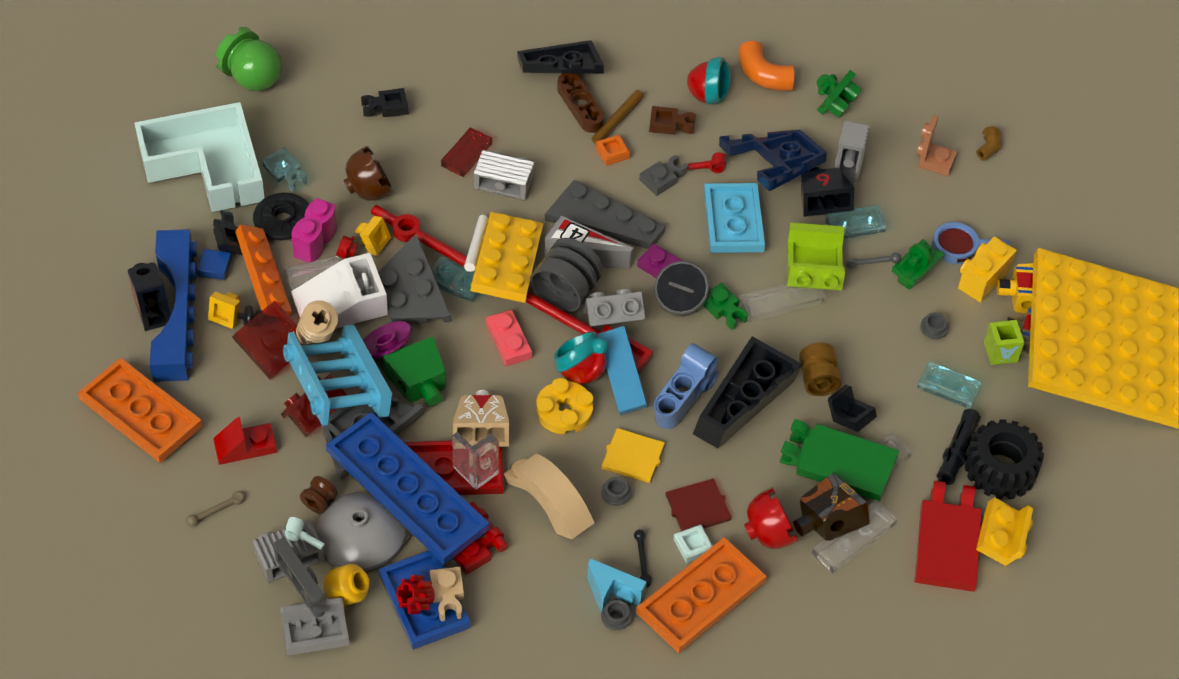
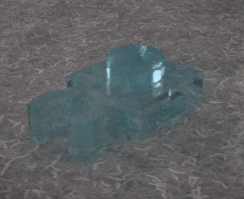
(284, 166)

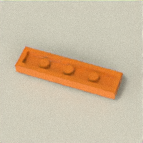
(262, 267)

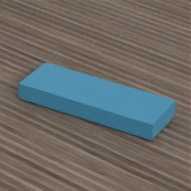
(623, 371)

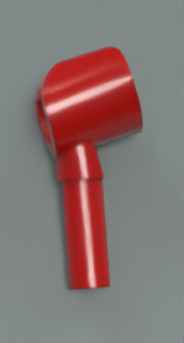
(716, 164)

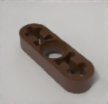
(580, 112)

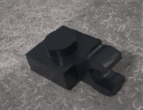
(225, 233)

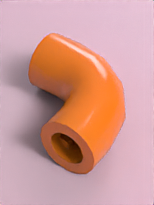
(763, 72)

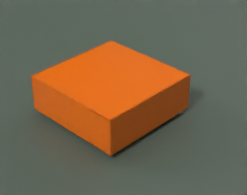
(612, 150)

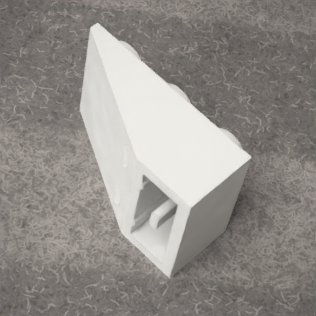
(349, 287)

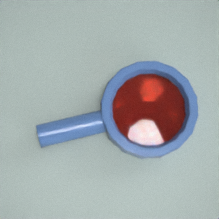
(957, 242)

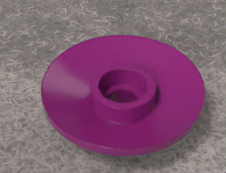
(387, 338)

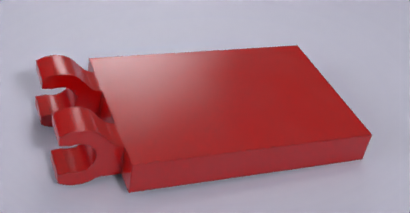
(948, 540)

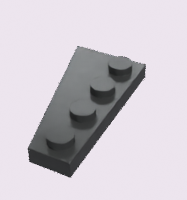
(605, 216)

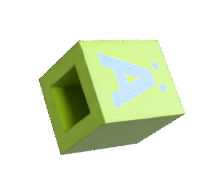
(1003, 342)

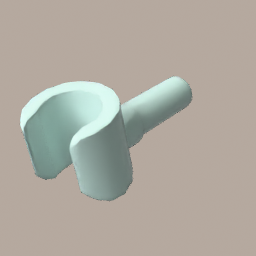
(294, 533)

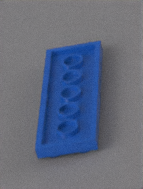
(408, 487)

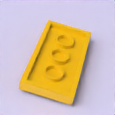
(507, 257)

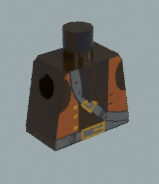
(831, 510)

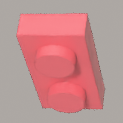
(508, 338)

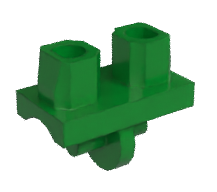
(834, 103)
(916, 264)

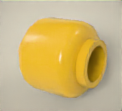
(348, 583)

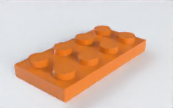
(140, 410)
(701, 595)

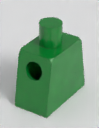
(417, 371)

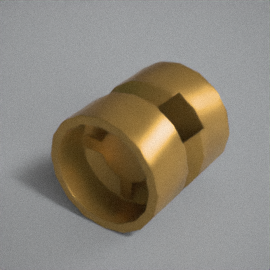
(820, 369)

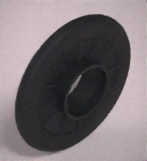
(268, 208)

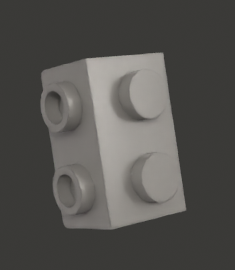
(614, 309)
(309, 633)

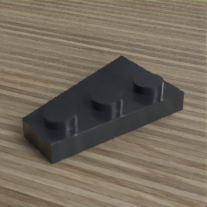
(564, 58)

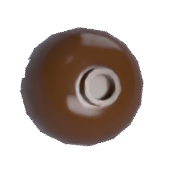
(366, 176)

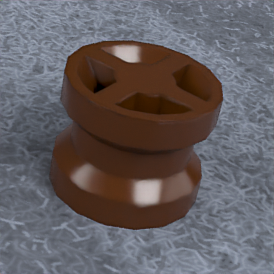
(318, 494)

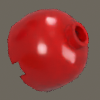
(769, 521)

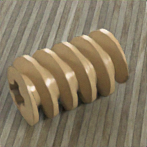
(317, 313)

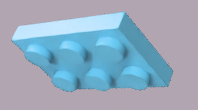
(733, 217)

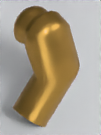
(993, 142)

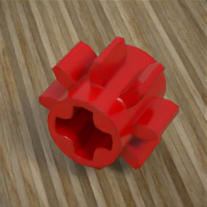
(415, 594)

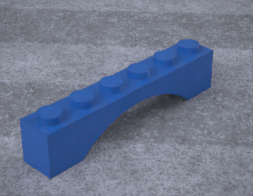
(170, 348)

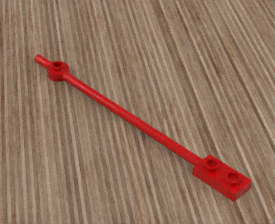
(407, 226)

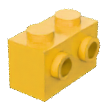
(990, 263)

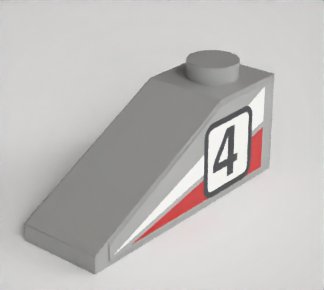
(610, 251)

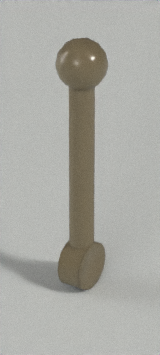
(237, 498)

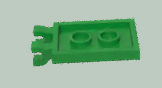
(855, 460)

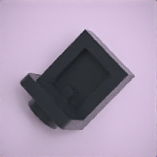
(849, 411)

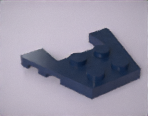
(787, 151)

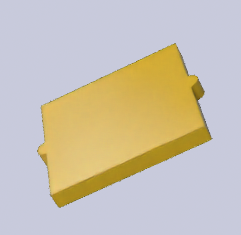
(633, 455)

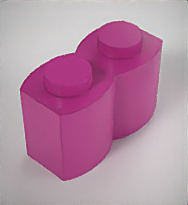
(314, 230)

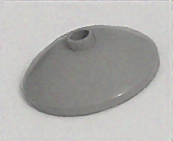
(362, 543)

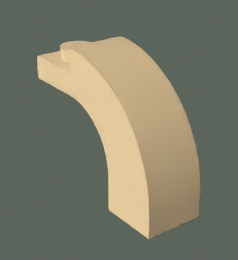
(553, 492)

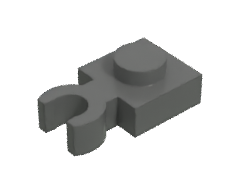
(662, 177)

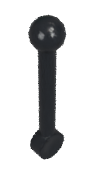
(639, 535)

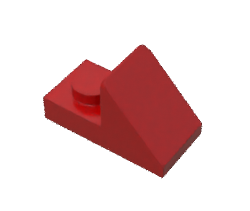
(240, 444)

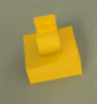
(374, 235)
(224, 309)

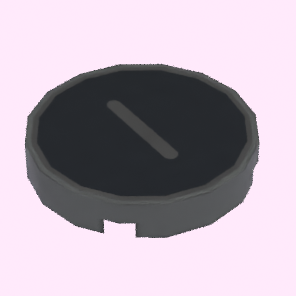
(681, 288)

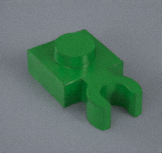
(725, 303)

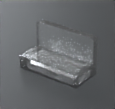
(476, 462)

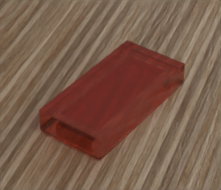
(466, 152)

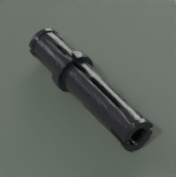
(955, 455)

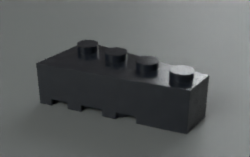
(748, 388)

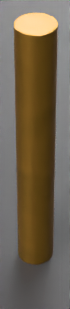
(617, 117)

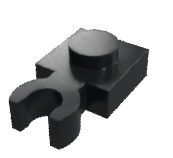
(389, 102)

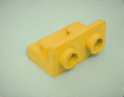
(1004, 531)

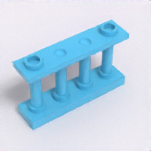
(357, 360)

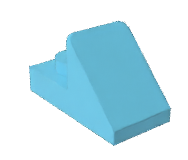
(609, 581)

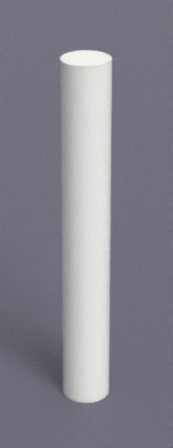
(476, 243)

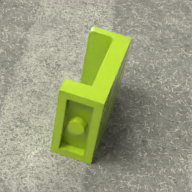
(815, 256)

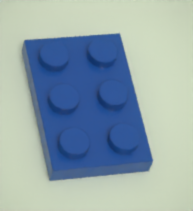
(426, 626)

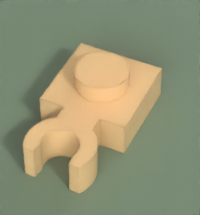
(448, 590)

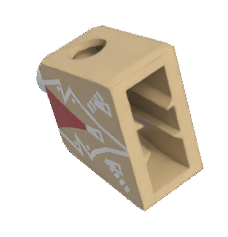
(481, 415)

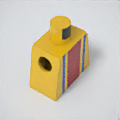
(1018, 287)

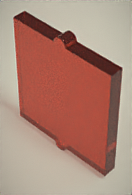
(698, 505)

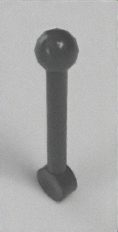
(853, 262)

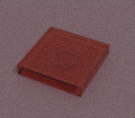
(265, 338)

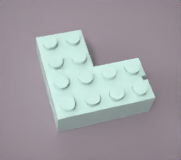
(207, 143)

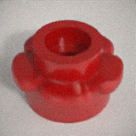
(346, 247)

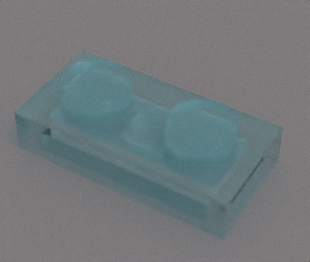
(859, 222)
(949, 385)

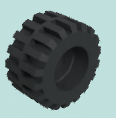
(1009, 441)

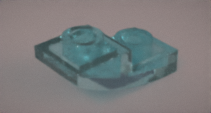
(454, 279)

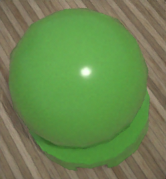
(249, 60)

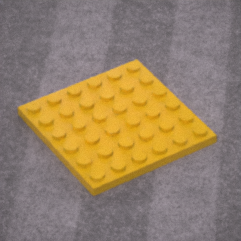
(1104, 338)

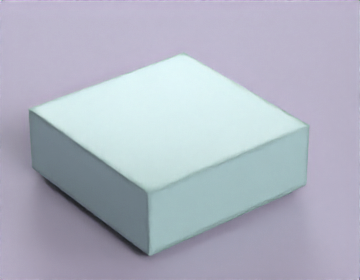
(692, 543)

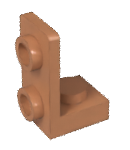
(933, 156)

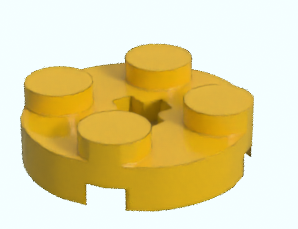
(568, 393)

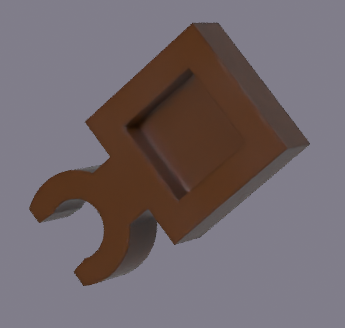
(667, 120)

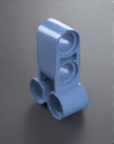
(695, 373)

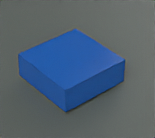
(214, 264)

